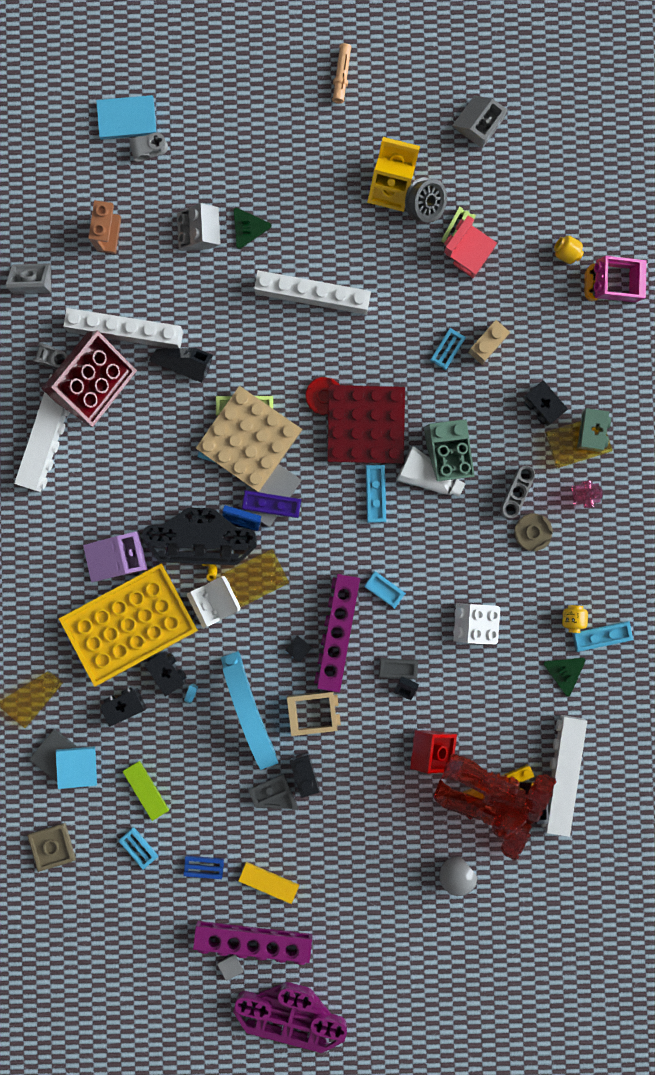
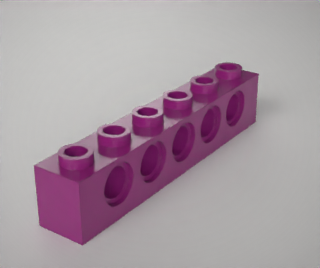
(334, 681)
(262, 936)

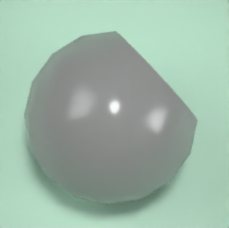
(457, 877)

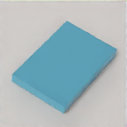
(126, 117)

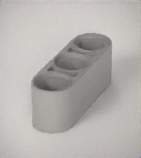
(524, 485)

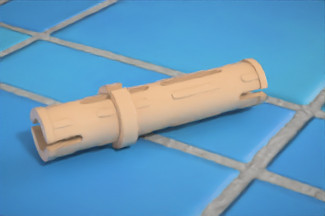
(341, 82)

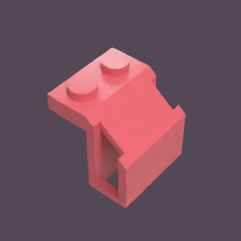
(469, 247)

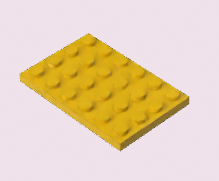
(128, 625)

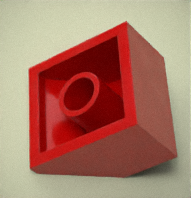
(432, 750)

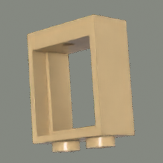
(293, 717)

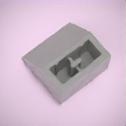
(480, 119)
(198, 227)

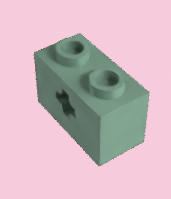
(587, 438)

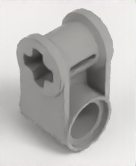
(145, 146)
(48, 356)

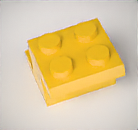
(393, 173)

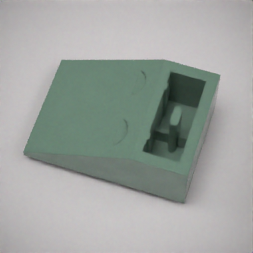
(449, 449)

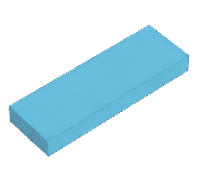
(375, 493)
(602, 636)

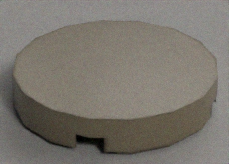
(533, 532)

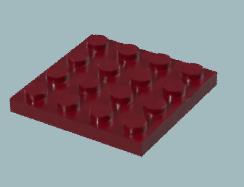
(366, 424)

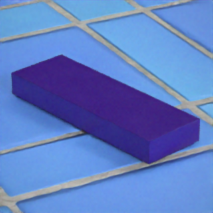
(271, 504)

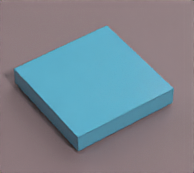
(76, 767)

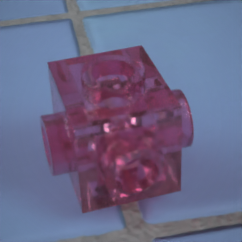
(580, 494)

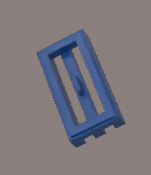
(242, 518)
(187, 866)

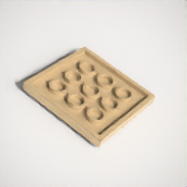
(249, 439)

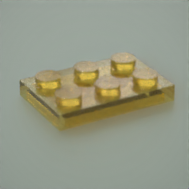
(564, 444)
(256, 578)

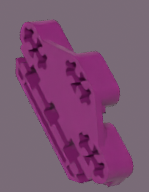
(291, 1014)

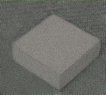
(230, 967)

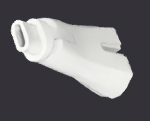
(420, 473)

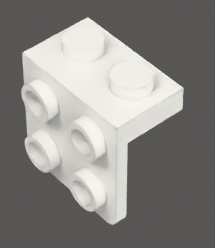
(213, 601)
(476, 623)

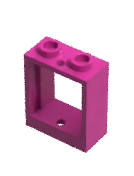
(637, 278)

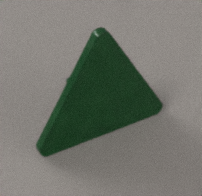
(248, 227)
(565, 672)

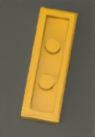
(268, 882)

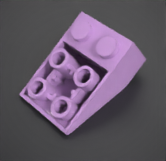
(115, 556)

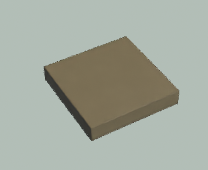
(51, 847)

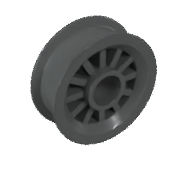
(426, 199)

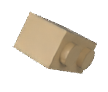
(489, 342)

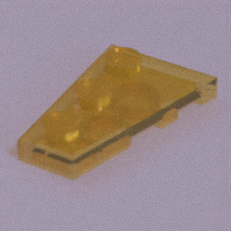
(30, 699)

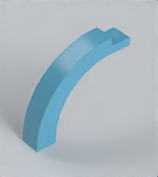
(247, 711)

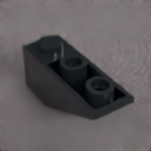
(185, 361)

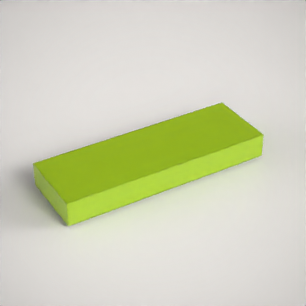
(146, 790)

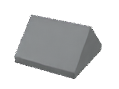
(29, 278)

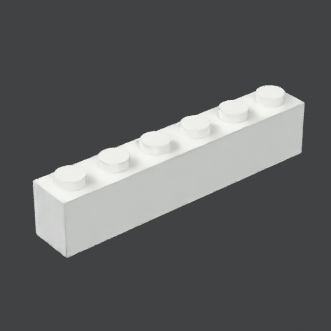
(312, 292)
(123, 328)
(42, 445)
(566, 770)

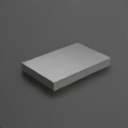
(279, 483)

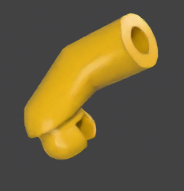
(212, 571)

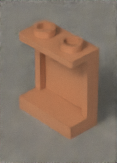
(104, 227)

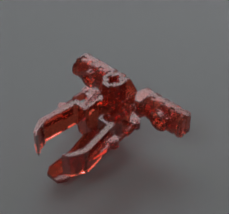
(502, 803)

